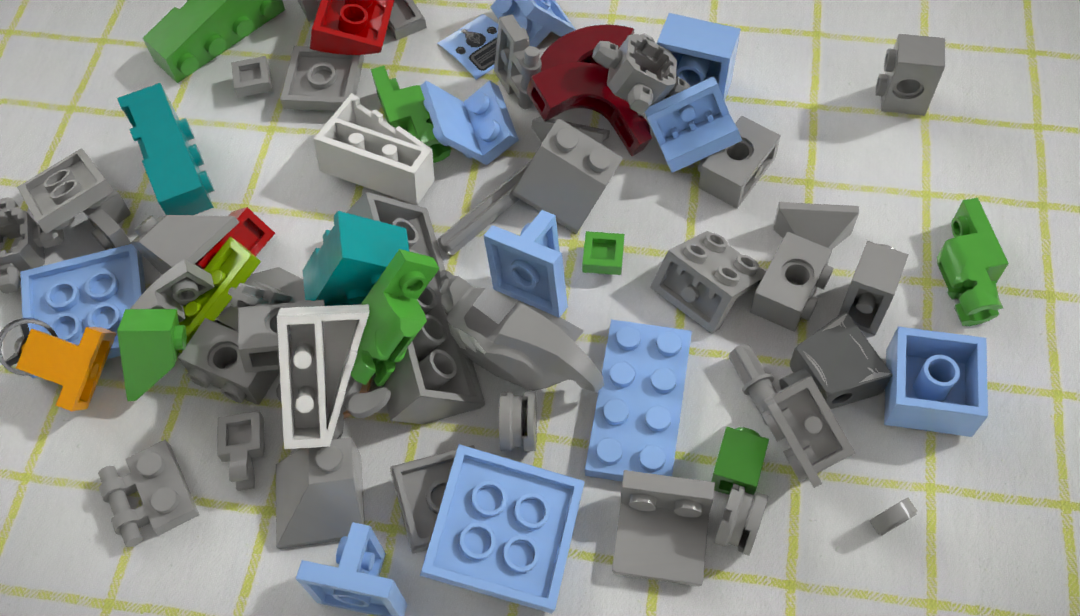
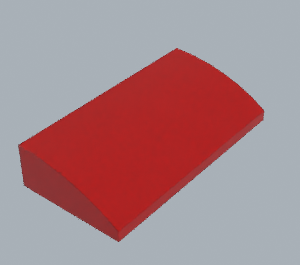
(351, 26)

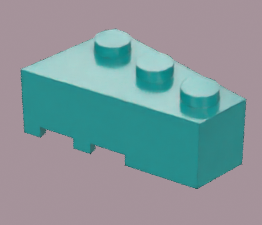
(167, 152)
(351, 259)

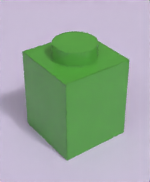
(739, 460)

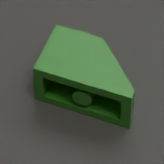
(148, 347)

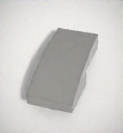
(176, 288)

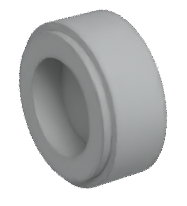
(893, 516)

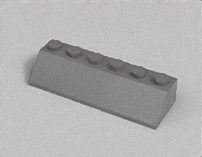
(434, 374)

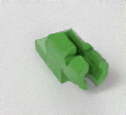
(407, 110)
(972, 264)
(393, 315)

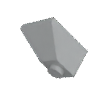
(180, 237)
(318, 494)

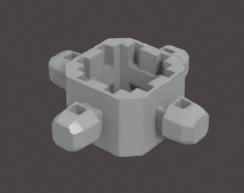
(639, 71)
(30, 250)

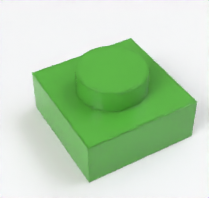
(603, 253)

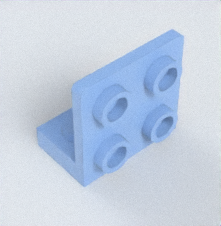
(475, 127)

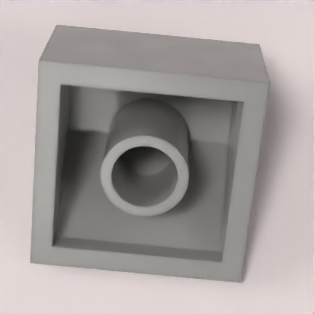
(567, 175)

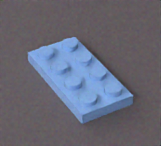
(639, 401)

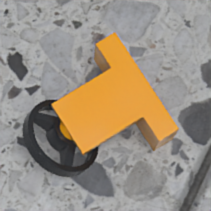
(60, 361)

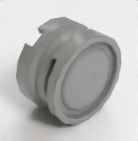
(513, 421)
(741, 519)

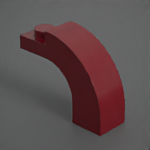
(580, 44)
(585, 86)

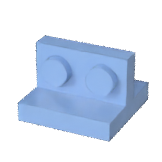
(536, 16)
(692, 124)
(529, 264)
(357, 579)

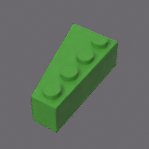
(204, 30)

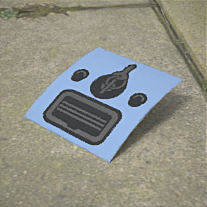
(474, 45)

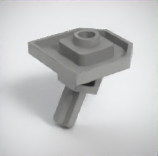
(264, 287)

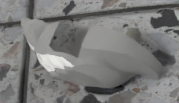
(524, 347)

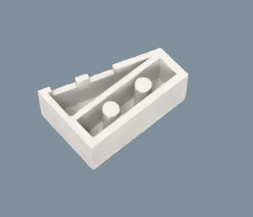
(373, 153)
(315, 367)

